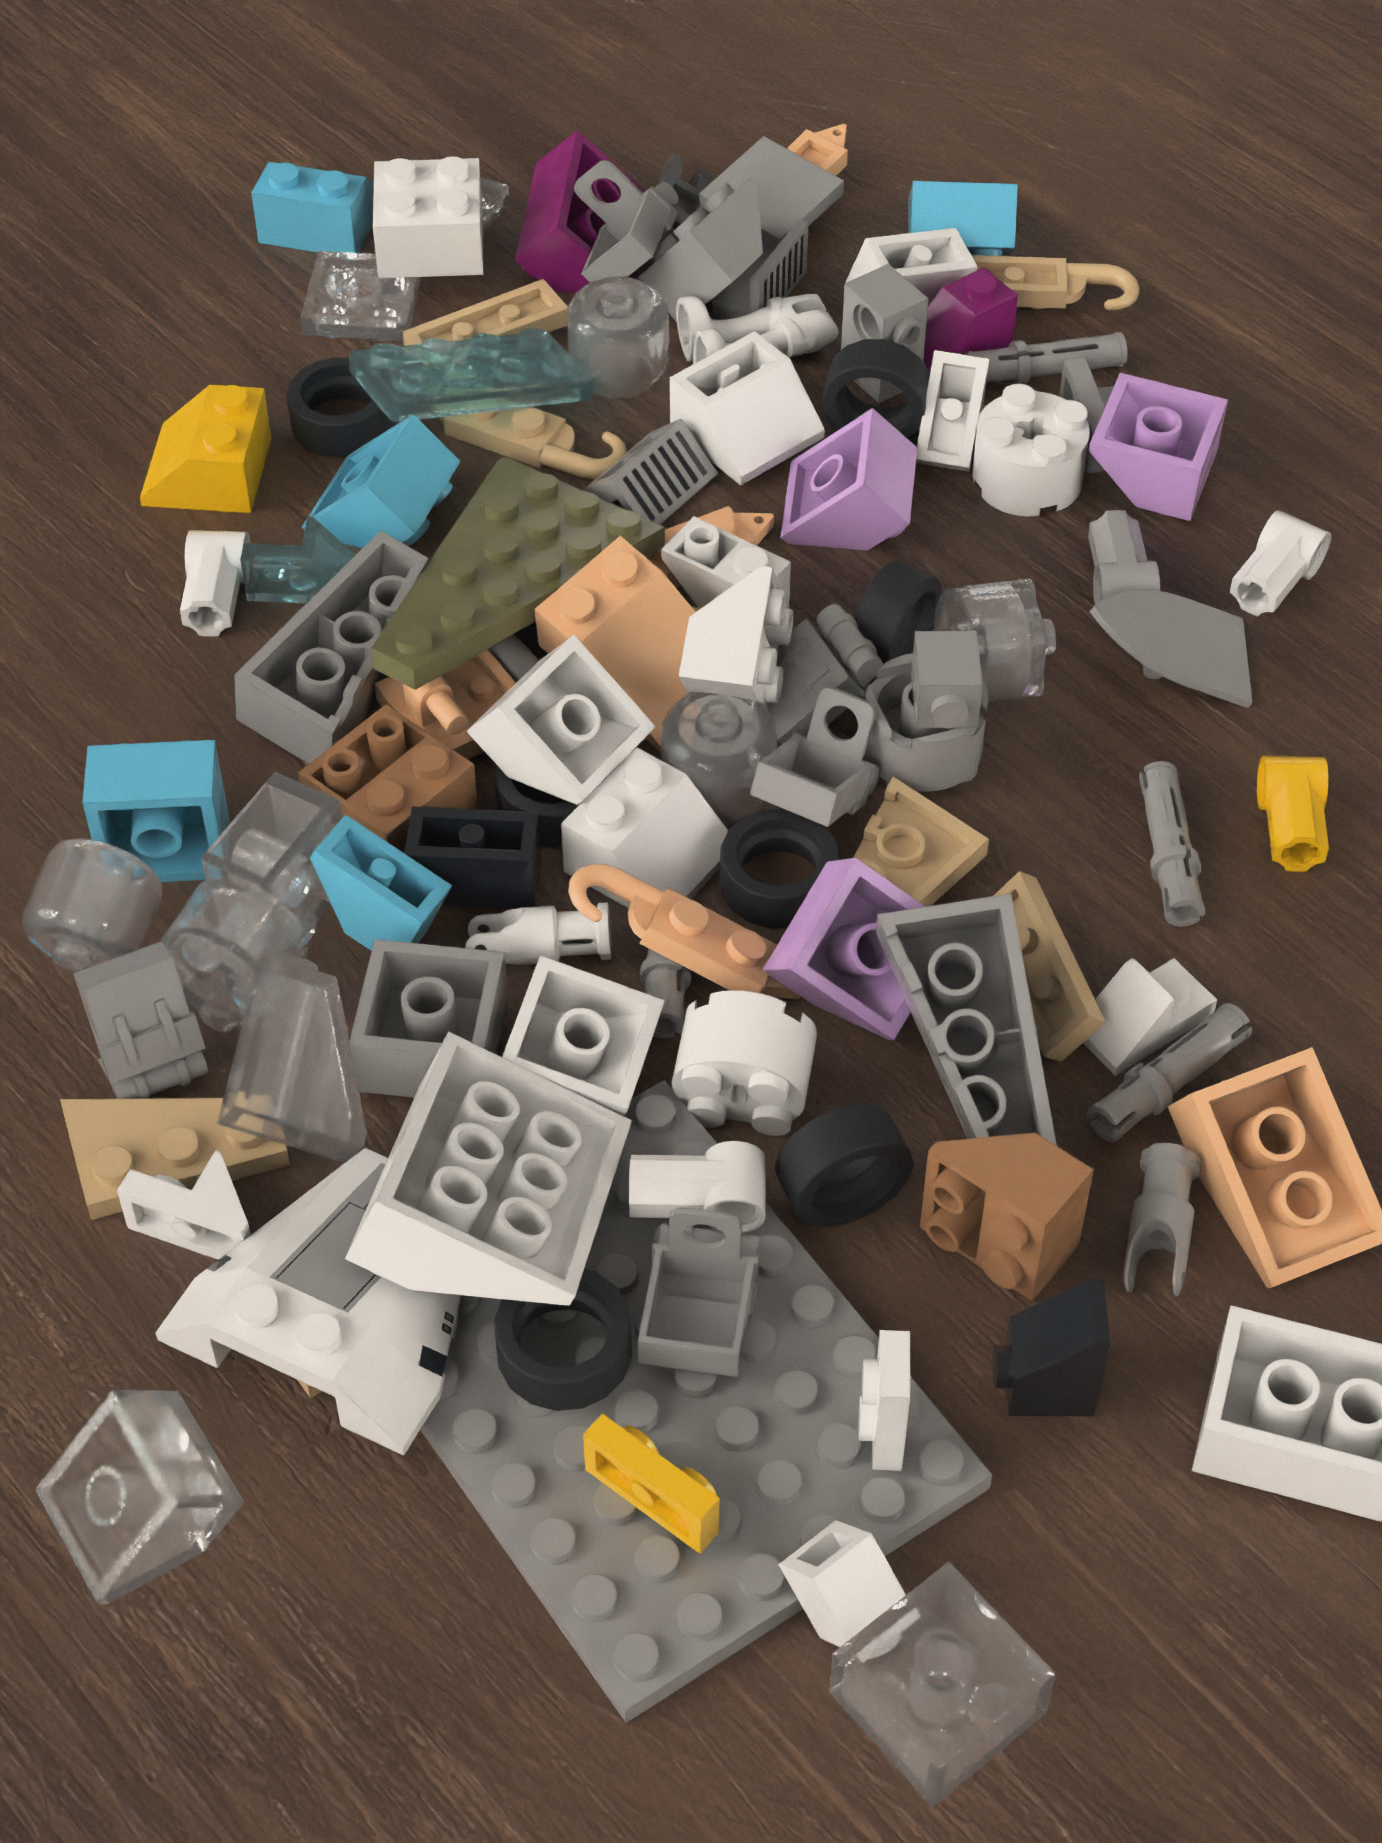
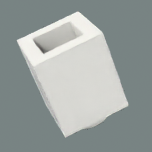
(841, 1581)

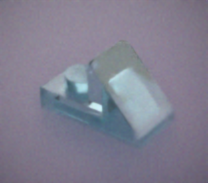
(293, 571)

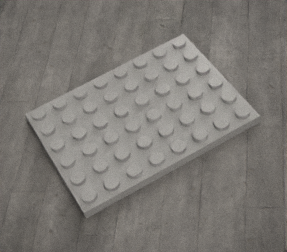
(769, 1442)

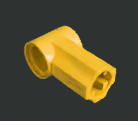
(1295, 800)

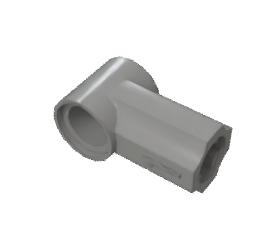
(1119, 556)

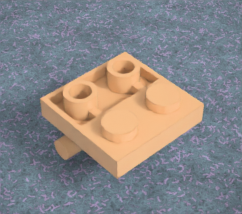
(451, 701)

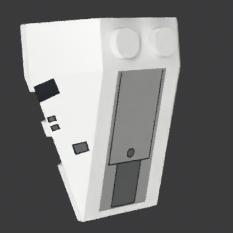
(322, 1319)

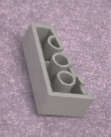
(318, 669)
(974, 1010)

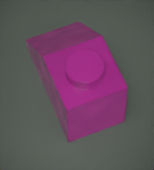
(970, 316)

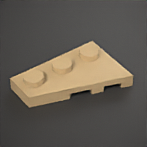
(919, 844)
(157, 1139)

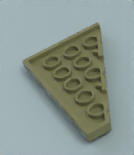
(497, 565)

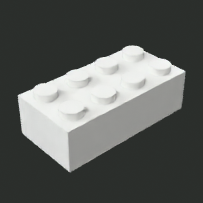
(1295, 1413)

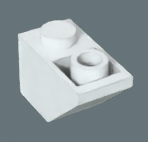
(714, 560)

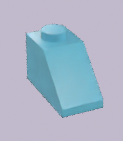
(376, 886)

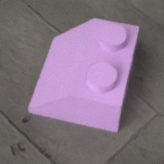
(1159, 443)
(851, 487)
(834, 950)

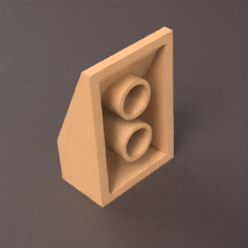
(628, 622)
(1282, 1167)

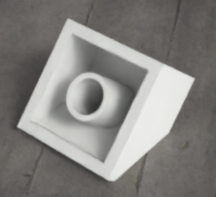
(562, 725)
(647, 824)
(584, 1033)

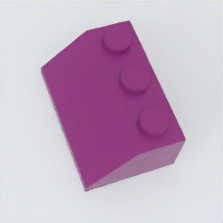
(557, 223)

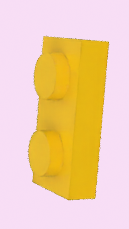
(632, 1468)

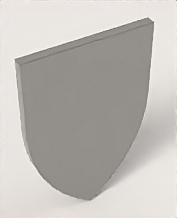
(1180, 641)

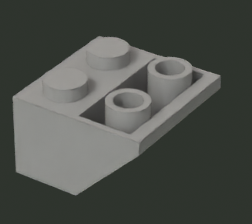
(710, 247)

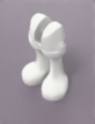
(789, 323)

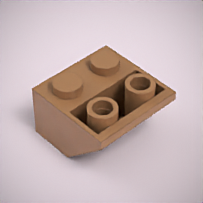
(387, 770)
(1006, 1206)

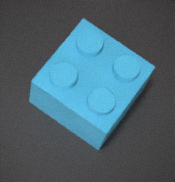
(157, 803)

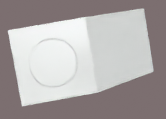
(923, 258)

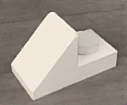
(952, 410)
(1146, 1012)
(198, 1219)

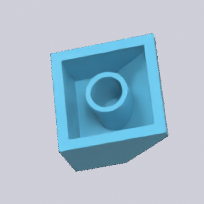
(312, 208)
(978, 211)
(388, 486)

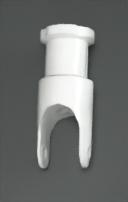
(542, 931)

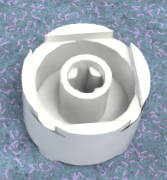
(1030, 451)
(744, 1062)

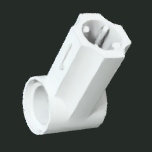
(1282, 556)
(212, 579)
(722, 1181)

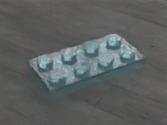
(470, 375)

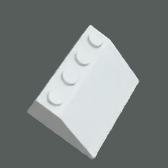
(491, 1183)

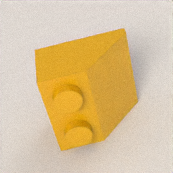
(211, 452)

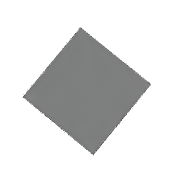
(787, 187)

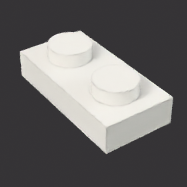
(886, 1400)

